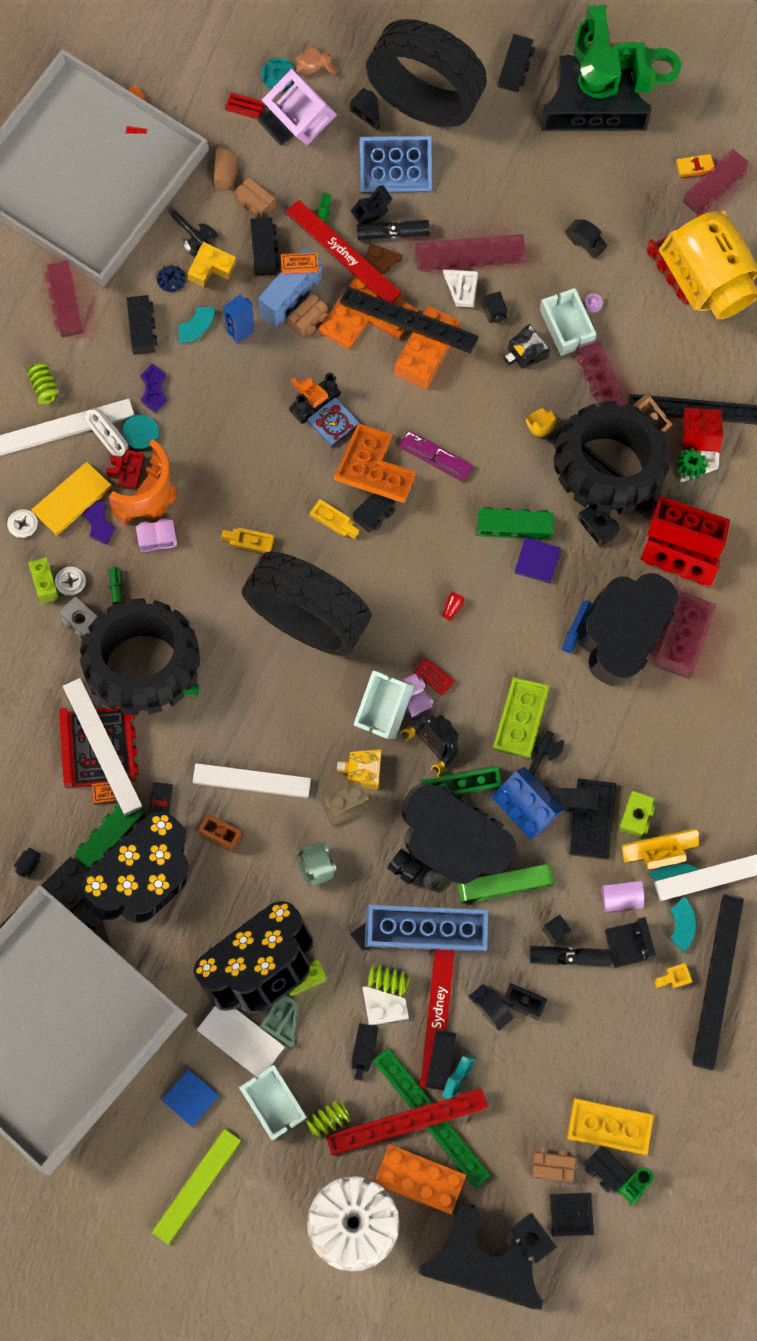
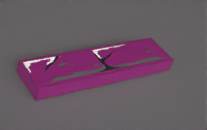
(435, 456)

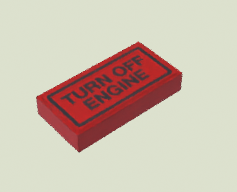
(433, 676)

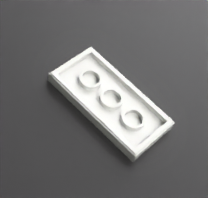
(241, 1039)

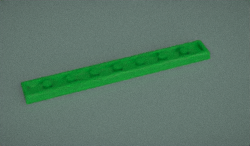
(441, 1132)

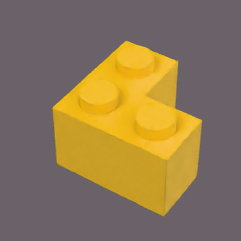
(210, 260)

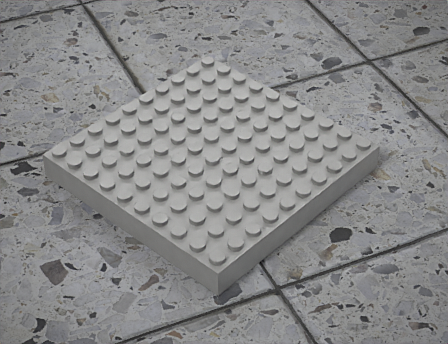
(77, 176)
(70, 1028)

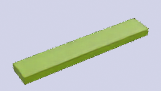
(196, 1186)

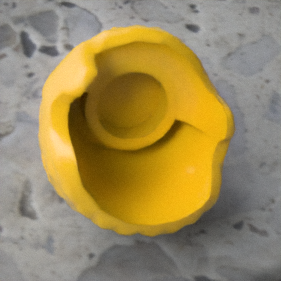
(541, 422)

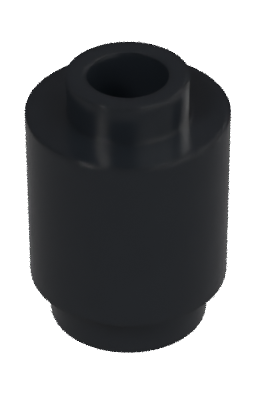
(27, 862)

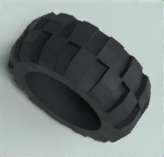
(618, 424)
(134, 621)

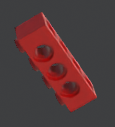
(690, 558)

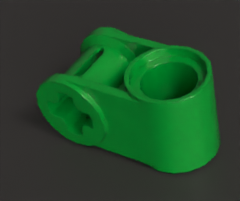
(634, 1186)

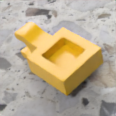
(676, 976)

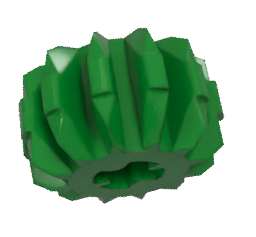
(692, 458)

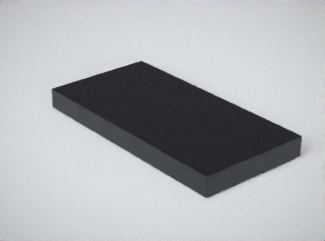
(593, 830)

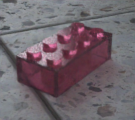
(685, 635)

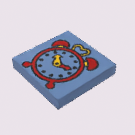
(333, 422)

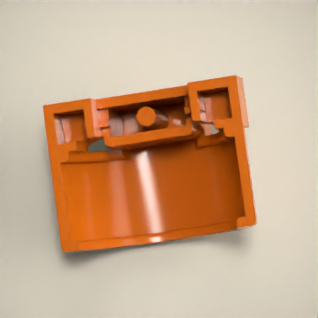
(152, 495)

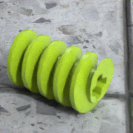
(42, 382)
(388, 979)
(327, 1119)

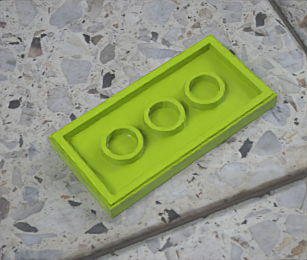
(521, 717)

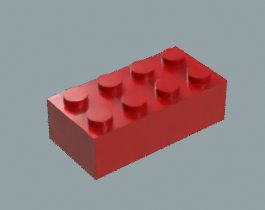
(688, 527)

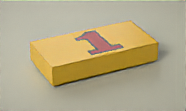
(694, 165)

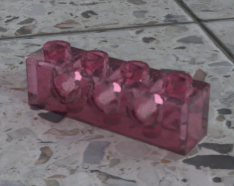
(595, 354)

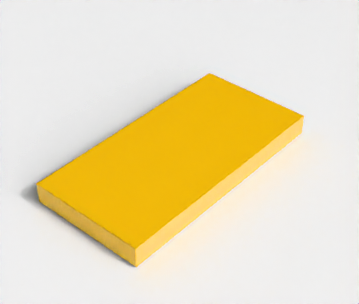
(71, 498)
(610, 1127)

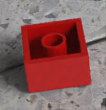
(702, 429)

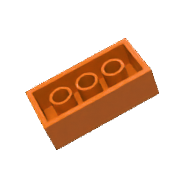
(423, 355)
(420, 1180)

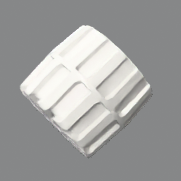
(348, 1247)

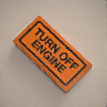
(299, 263)
(103, 793)

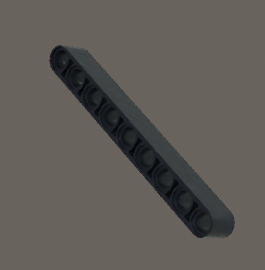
(717, 982)

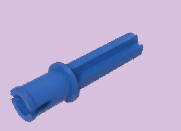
(572, 634)

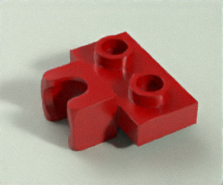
(127, 469)

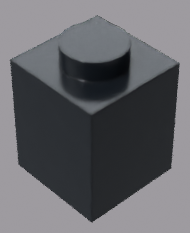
(494, 307)
(556, 930)

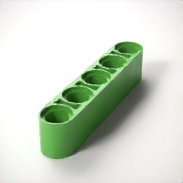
(506, 884)

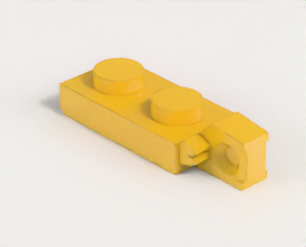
(333, 519)
(249, 540)

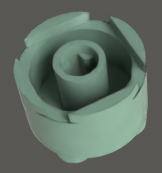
(315, 864)

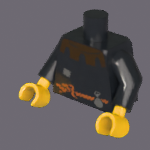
(438, 736)

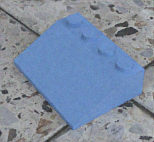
(396, 163)

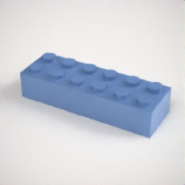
(426, 928)

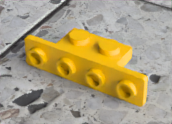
(662, 849)

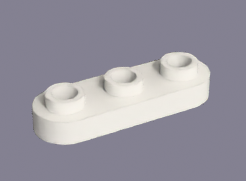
(100, 428)

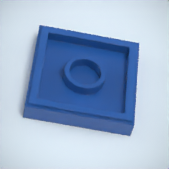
(190, 1098)

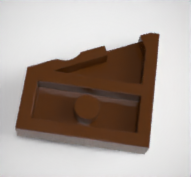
(381, 258)

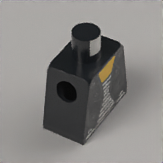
(526, 348)

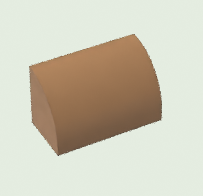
(225, 169)

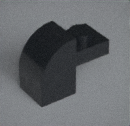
(372, 208)
(586, 234)
(491, 1006)

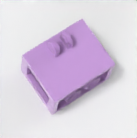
(299, 108)

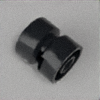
(405, 866)

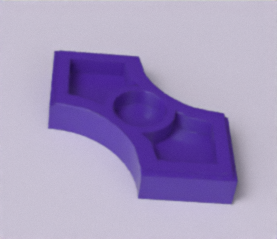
(153, 380)
(100, 528)

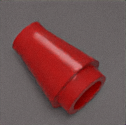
(452, 606)

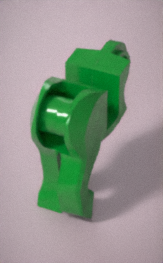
(604, 60)

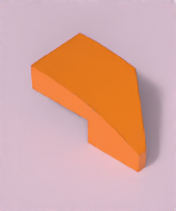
(312, 391)

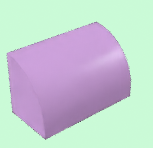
(622, 896)

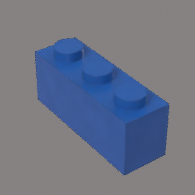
(239, 318)

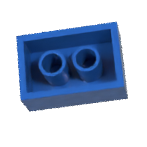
(527, 803)

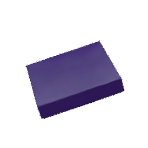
(537, 560)

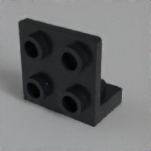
(630, 943)

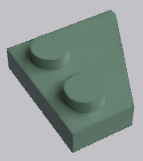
(282, 1020)

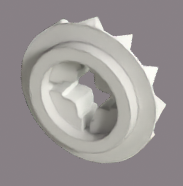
(20, 516)
(75, 574)

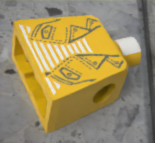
(362, 767)

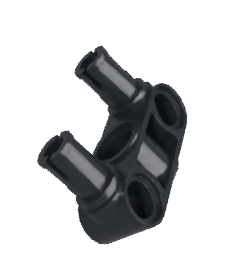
(303, 410)

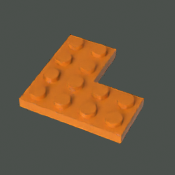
(346, 324)
(365, 469)

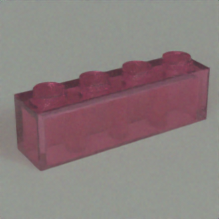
(715, 182)
(65, 300)

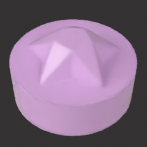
(593, 303)

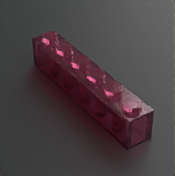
(470, 252)

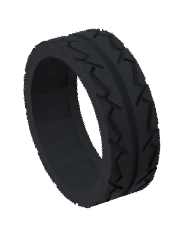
(437, 50)
(306, 603)

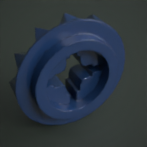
(172, 285)

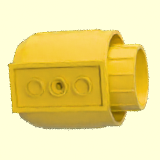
(712, 264)

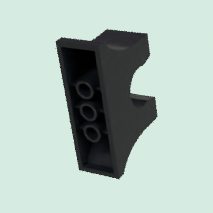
(577, 111)
(466, 1266)

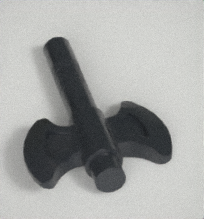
(197, 238)
(543, 746)

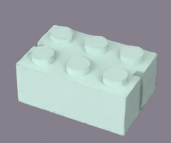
(567, 321)
(384, 704)
(272, 1102)

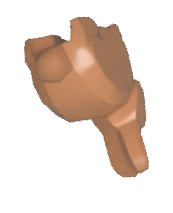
(313, 60)

